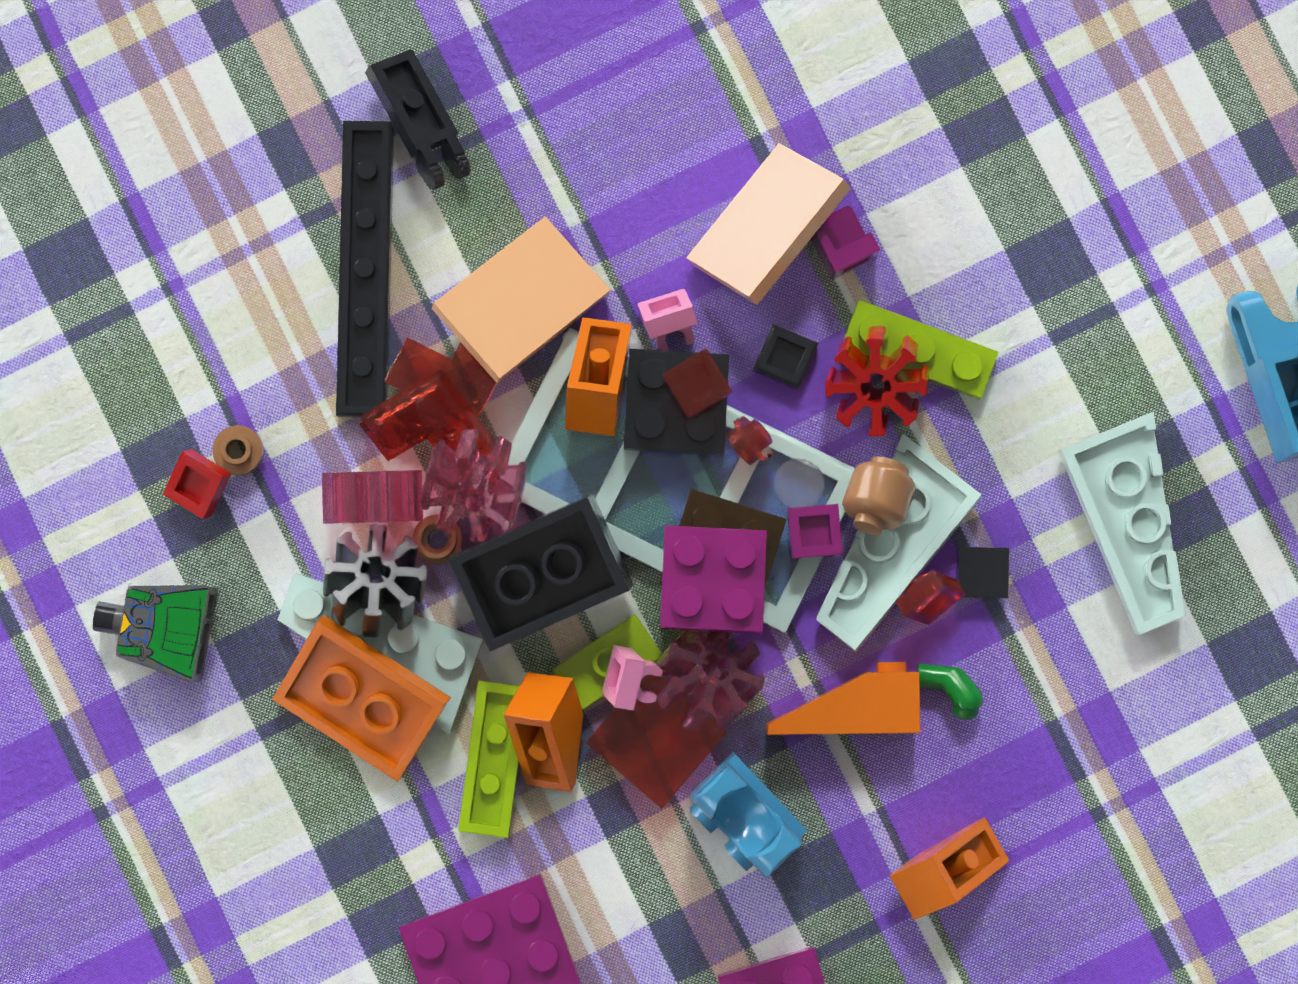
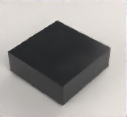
(785, 357)
(983, 572)

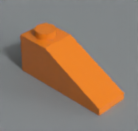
(863, 705)

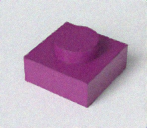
(814, 531)

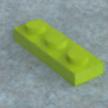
(950, 359)
(490, 765)

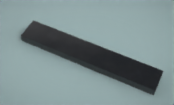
(364, 266)

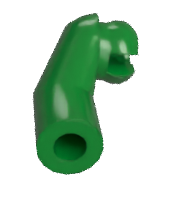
(957, 686)

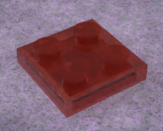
(653, 745)

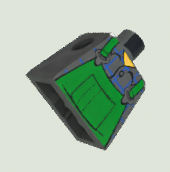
(162, 627)

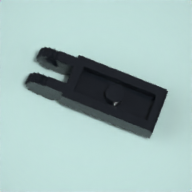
(418, 116)

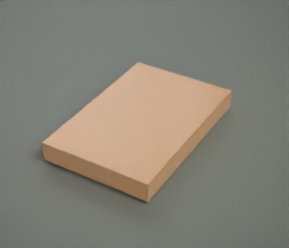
(768, 223)
(520, 299)

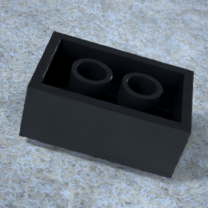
(541, 572)

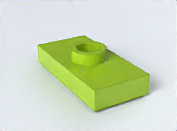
(591, 663)

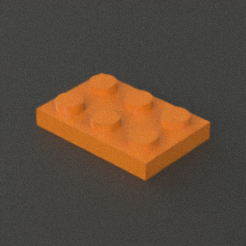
(361, 698)

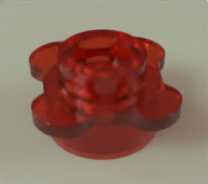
(750, 440)

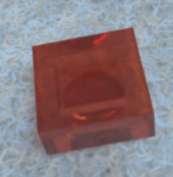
(697, 383)
(929, 597)

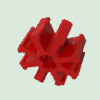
(857, 381)

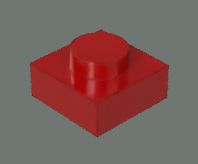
(197, 483)

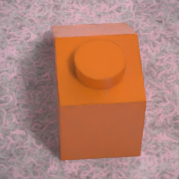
(597, 377)
(546, 730)
(949, 869)

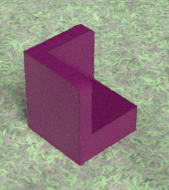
(844, 243)

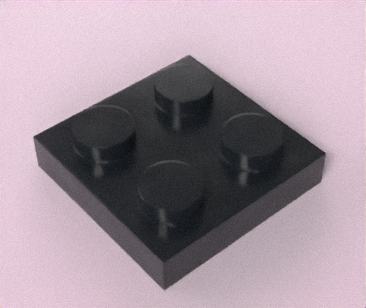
(656, 419)

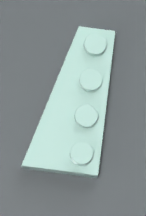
(885, 564)
(424, 647)

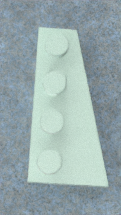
(1126, 508)

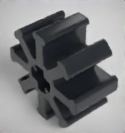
(351, 586)

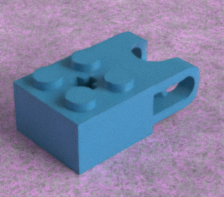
(1271, 365)
(749, 814)

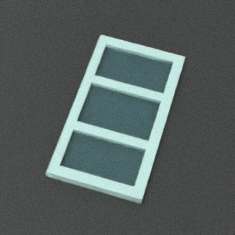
(650, 489)

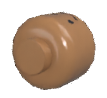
(879, 495)

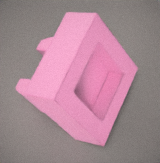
(667, 315)
(624, 678)

